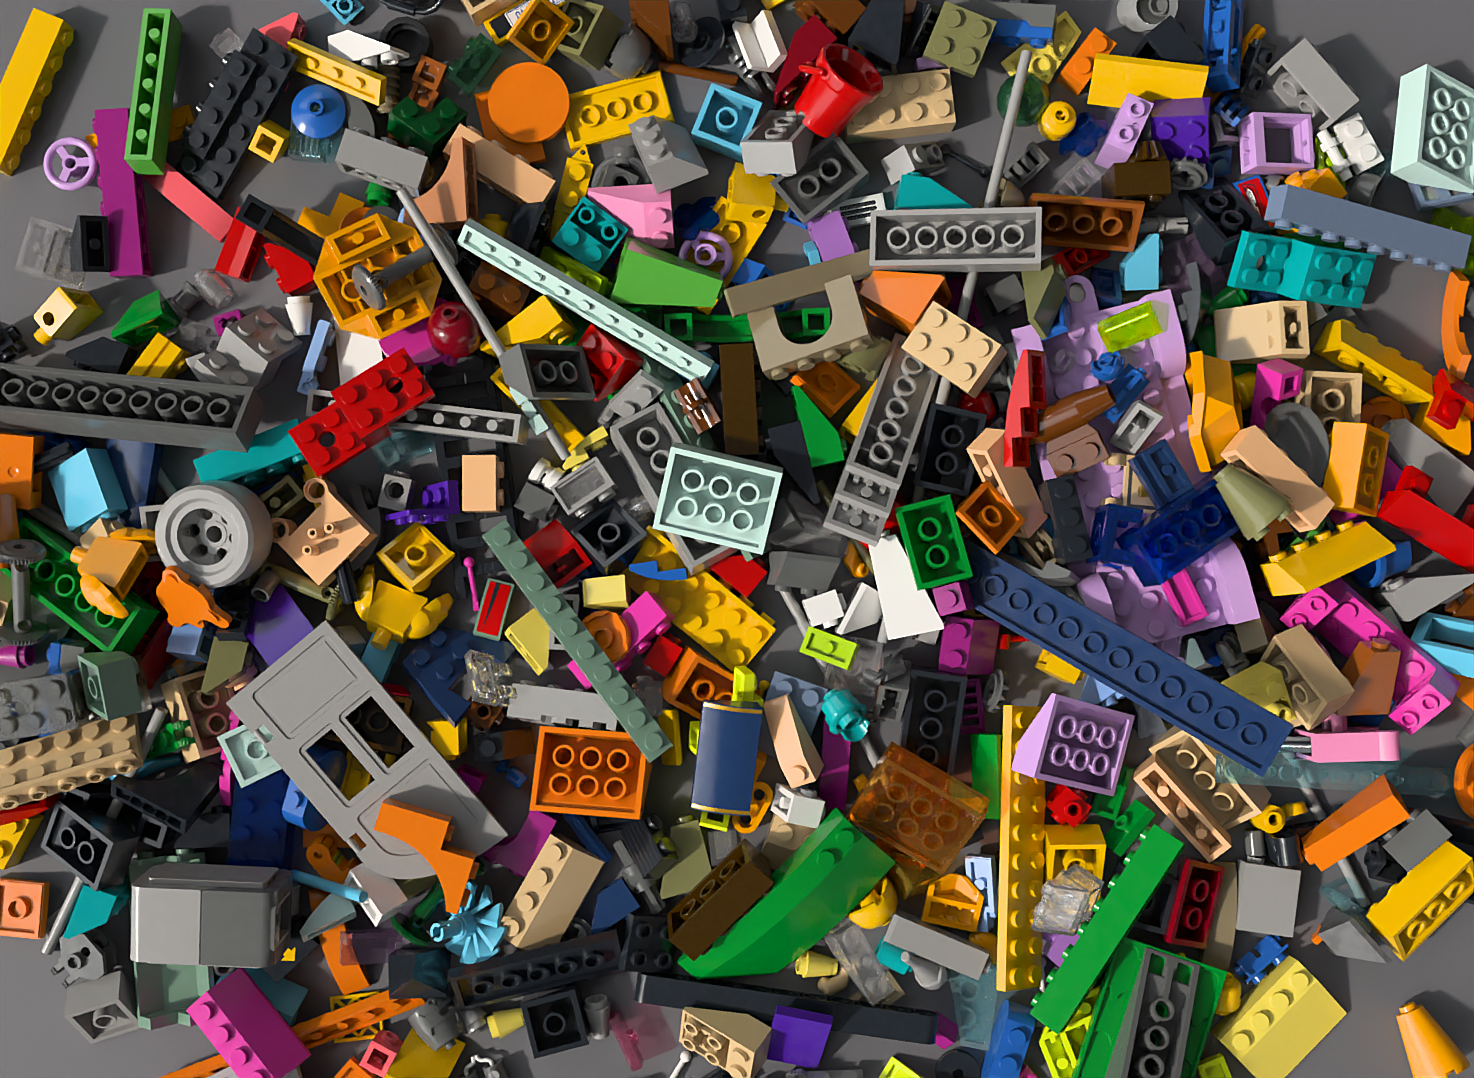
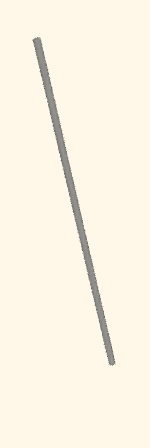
(990, 202)

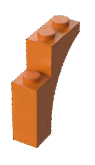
(427, 833)

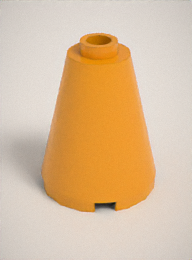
(1428, 1045)

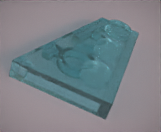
(974, 1006)

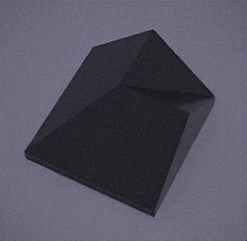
(418, 972)

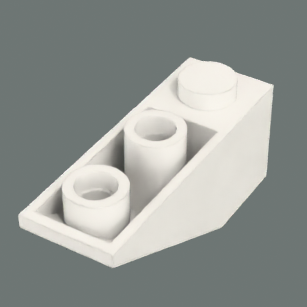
(364, 50)

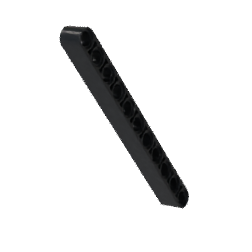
(760, 1002)

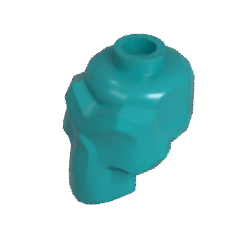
(845, 715)

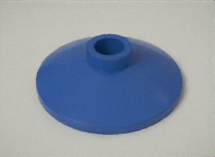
(325, 121)

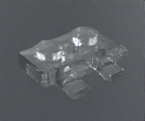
(487, 679)

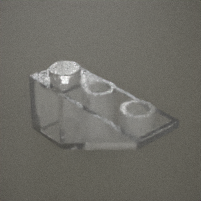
(858, 960)

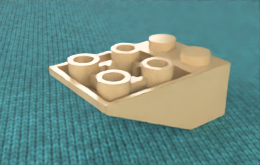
(1262, 332)
(726, 1039)

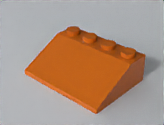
(589, 773)

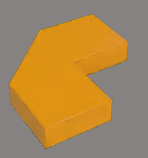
(324, 225)

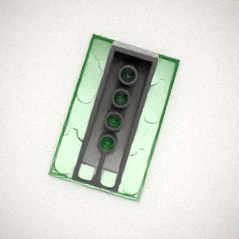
(1149, 1015)

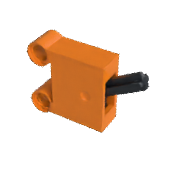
(23, 466)

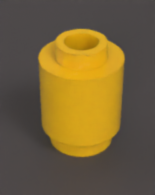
(1270, 820)

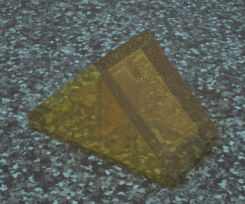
(910, 876)

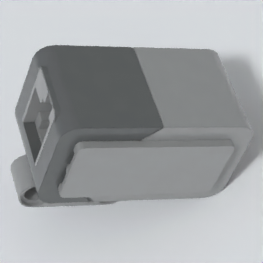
(212, 915)

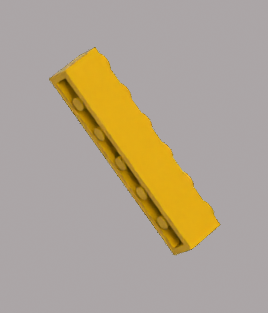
(29, 82)

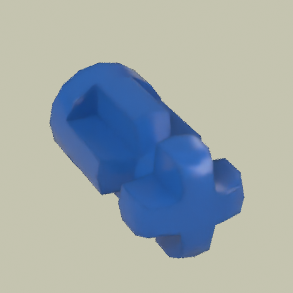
(514, 775)

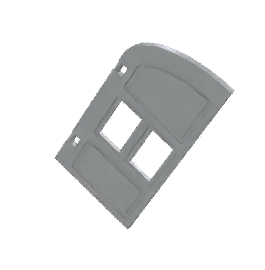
(314, 692)

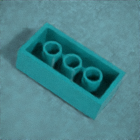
(269, 454)

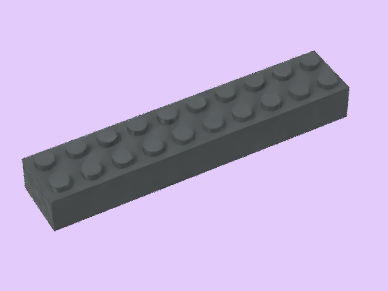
(129, 407)

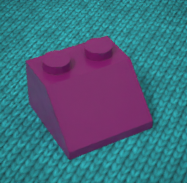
(968, 644)

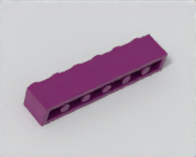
(122, 197)

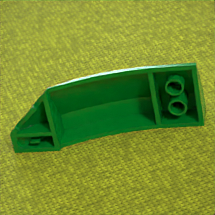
(806, 902)

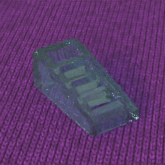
(1346, 906)

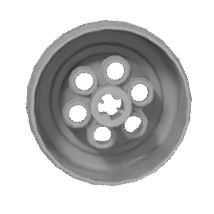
(235, 511)

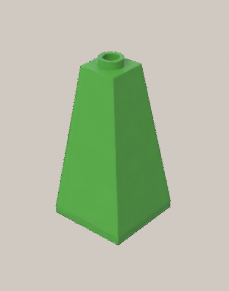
(661, 278)

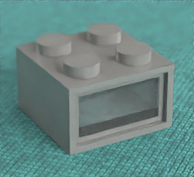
(585, 488)

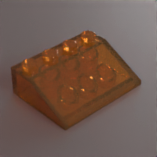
(918, 808)

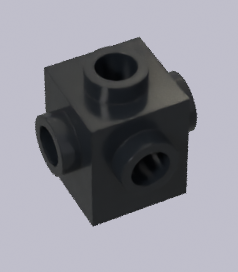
(10, 342)

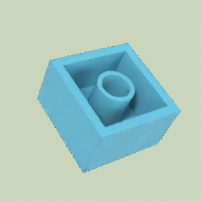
(725, 121)

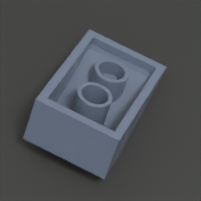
(806, 698)

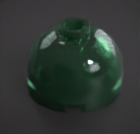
(1033, 102)

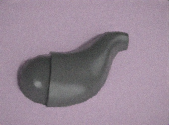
(1303, 439)

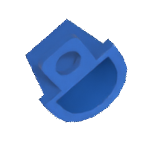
(1384, 567)

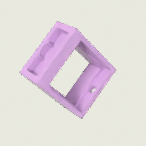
(1124, 131)
(1253, 143)

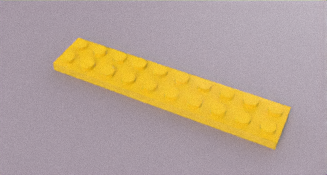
(1020, 861)

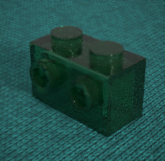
(474, 65)

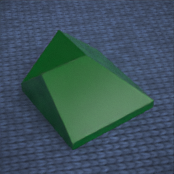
(145, 320)

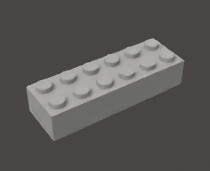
(956, 240)
(645, 447)

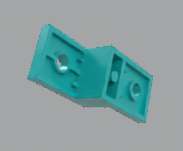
(1301, 269)

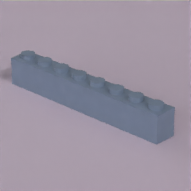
(1366, 228)

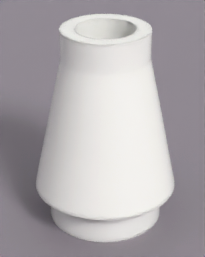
(300, 314)

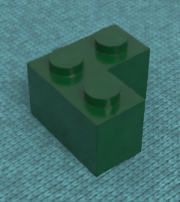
(425, 129)

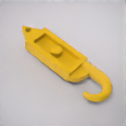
(573, 187)

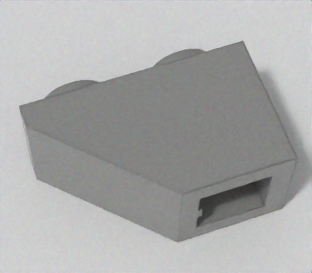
(915, 157)

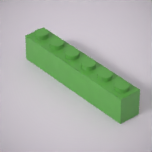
(153, 91)

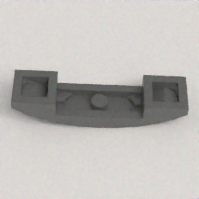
(1051, 573)

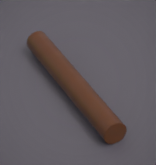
(698, 73)

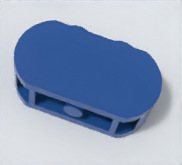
(296, 806)
(1008, 1041)

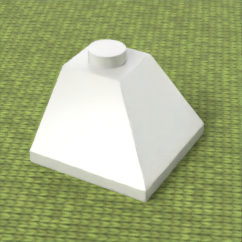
(861, 611)

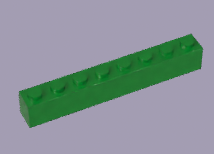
(1107, 929)

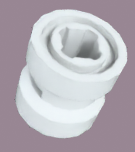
(546, 474)

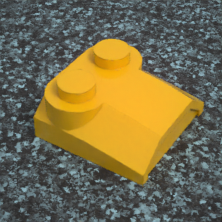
(415, 557)

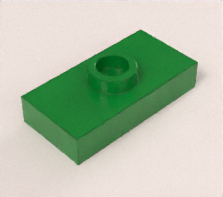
(1128, 827)

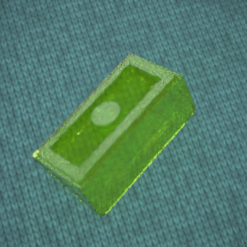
(1129, 327)

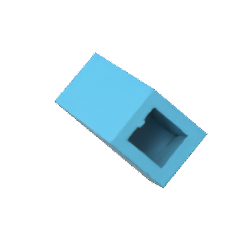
(1141, 267)

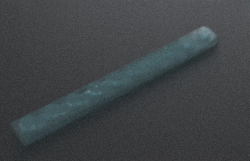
(1339, 775)

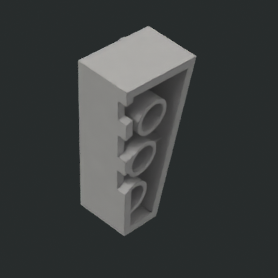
(561, 707)

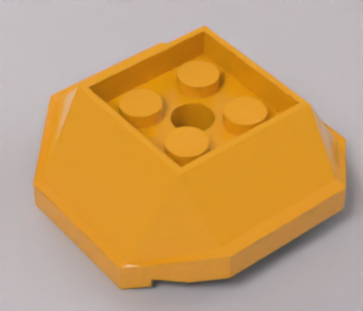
(375, 245)
(1215, 408)

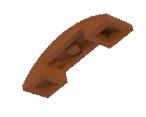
(427, 86)

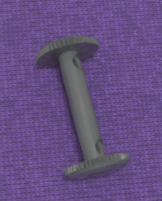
(368, 285)
(22, 630)

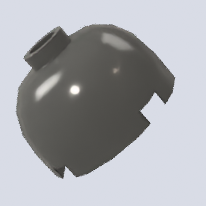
(630, 54)

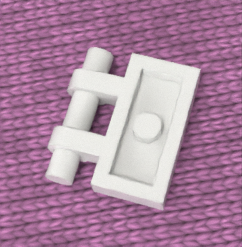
(1355, 142)

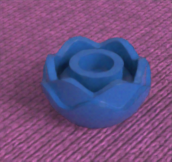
(1108, 366)

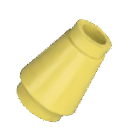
(815, 965)
(505, 1022)

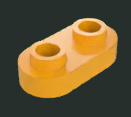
(757, 808)

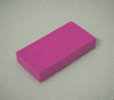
(1184, 598)

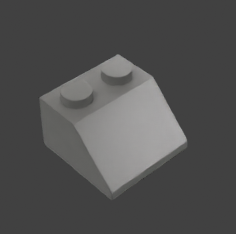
(102, 1007)

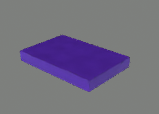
(798, 1036)

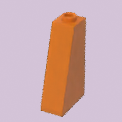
(1355, 824)

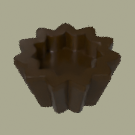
(1148, 151)

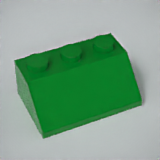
(933, 543)
(987, 769)

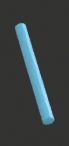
(329, 886)

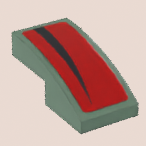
(494, 609)

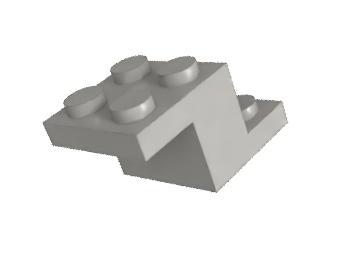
(249, 352)

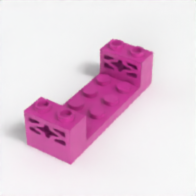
(1346, 619)

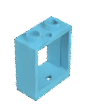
(1449, 629)

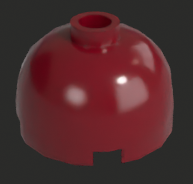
(453, 330)

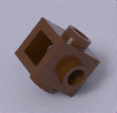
(481, 720)

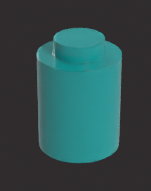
(890, 956)

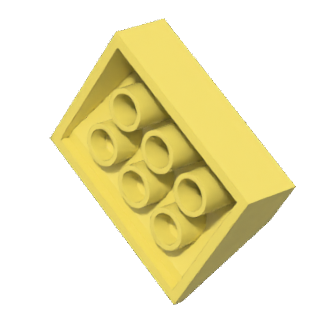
(1279, 1021)

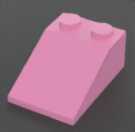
(640, 210)

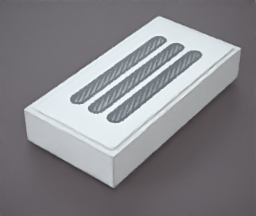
(859, 209)

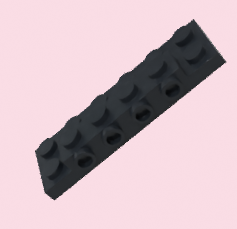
(233, 111)

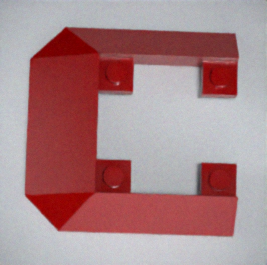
(1406, 505)

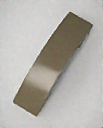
(1223, 927)

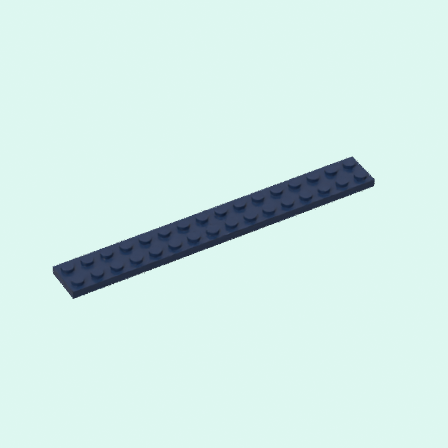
(1125, 662)

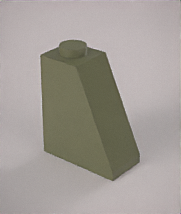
(693, 857)

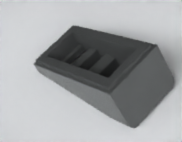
(1036, 154)

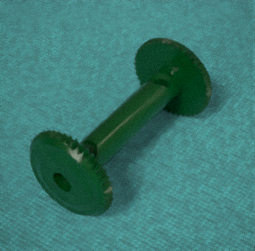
(413, 929)

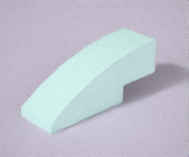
(328, 915)

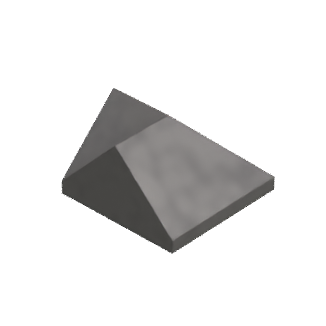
(1348, 939)

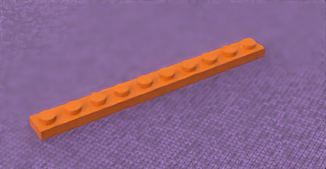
(322, 1028)

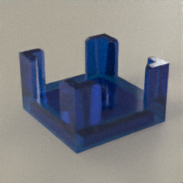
(1104, 534)

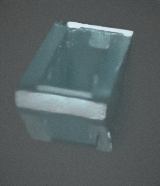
(400, 449)

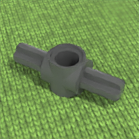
(636, 882)

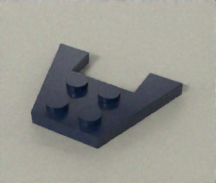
(440, 664)

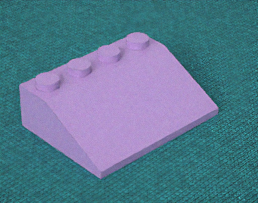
(1075, 745)

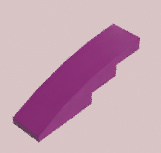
(834, 774)

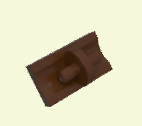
(698, 405)

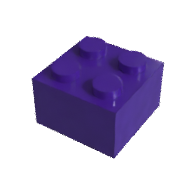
(1183, 127)

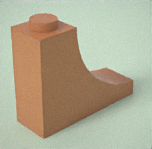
(455, 194)

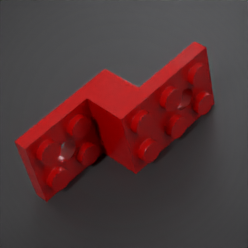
(361, 413)

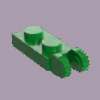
(170, 739)

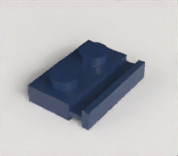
(1160, 473)

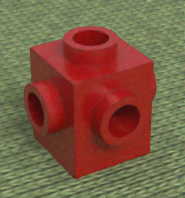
(1068, 805)

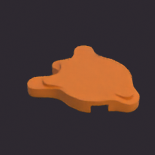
(188, 602)

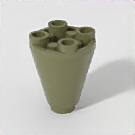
(1251, 501)

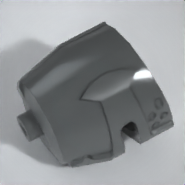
(437, 1023)

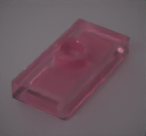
(627, 1040)

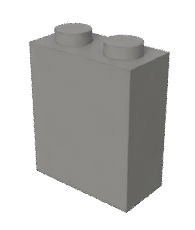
(1266, 897)

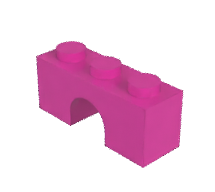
(1273, 383)

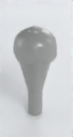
(927, 973)

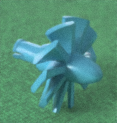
(474, 930)

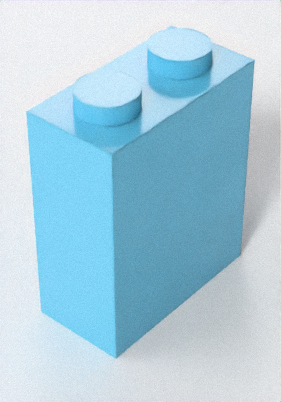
(87, 489)

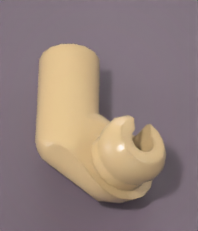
(834, 984)

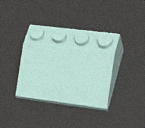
(1434, 131)
(717, 497)

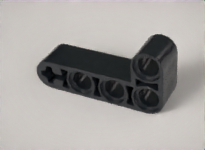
(1286, 845)

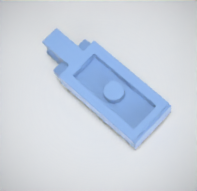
(315, 359)
(982, 873)

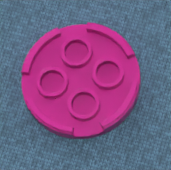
(415, 342)

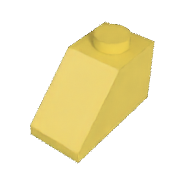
(531, 639)

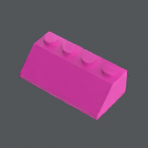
(248, 1029)

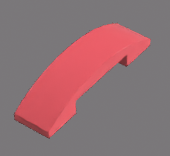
(192, 202)

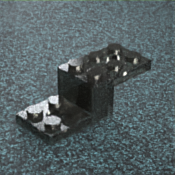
(52, 703)

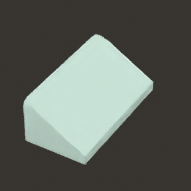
(1192, 653)

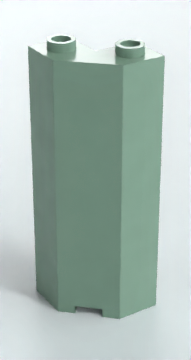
(166, 989)

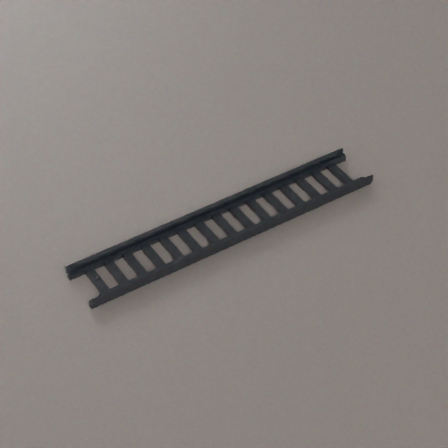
(493, 403)

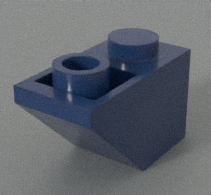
(614, 904)

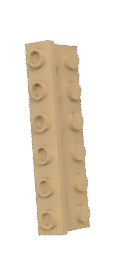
(69, 760)

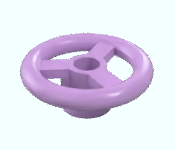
(84, 169)
(700, 249)

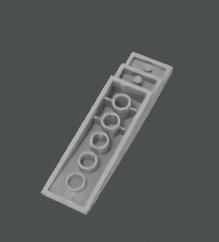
(882, 447)

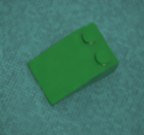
(821, 437)

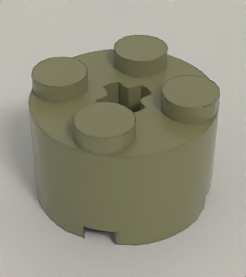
(867, 361)

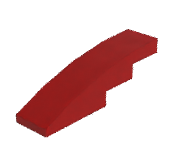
(1026, 396)

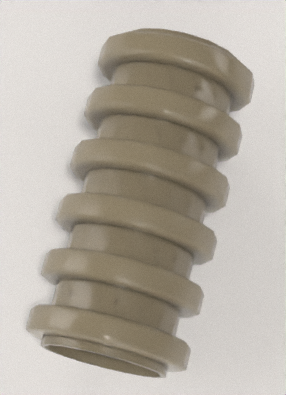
(392, 89)

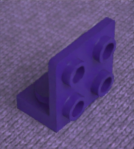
(440, 503)

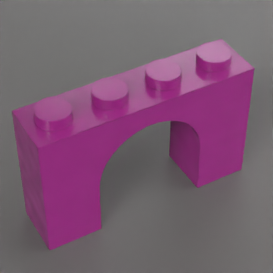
(522, 849)

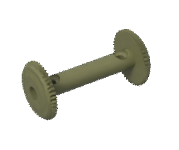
(304, 585)

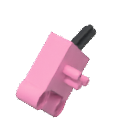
(1343, 744)

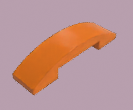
(349, 977)

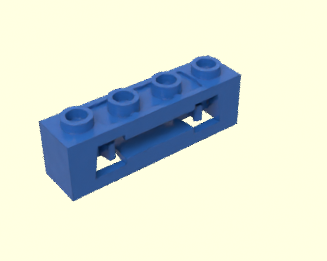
(1224, 41)

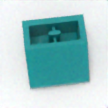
(589, 235)

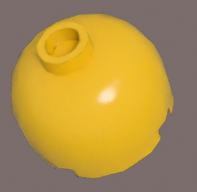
(876, 907)

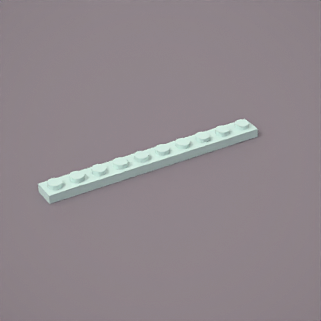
(583, 301)

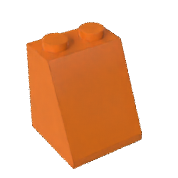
(903, 296)

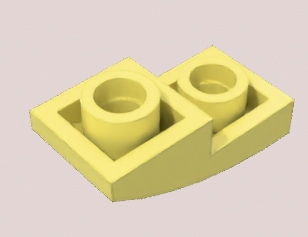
(579, 454)

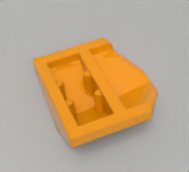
(953, 903)

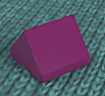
(946, 1031)

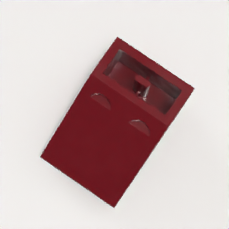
(805, 47)

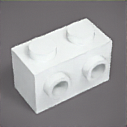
(824, 609)
(798, 805)

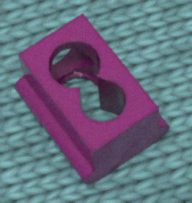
(220, 319)

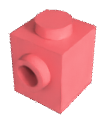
(381, 1052)

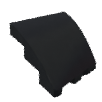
(1196, 303)

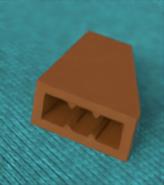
(1373, 677)

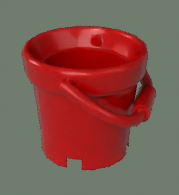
(837, 89)

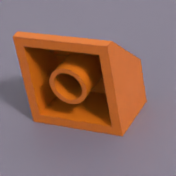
(990, 516)

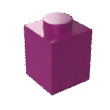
(953, 598)

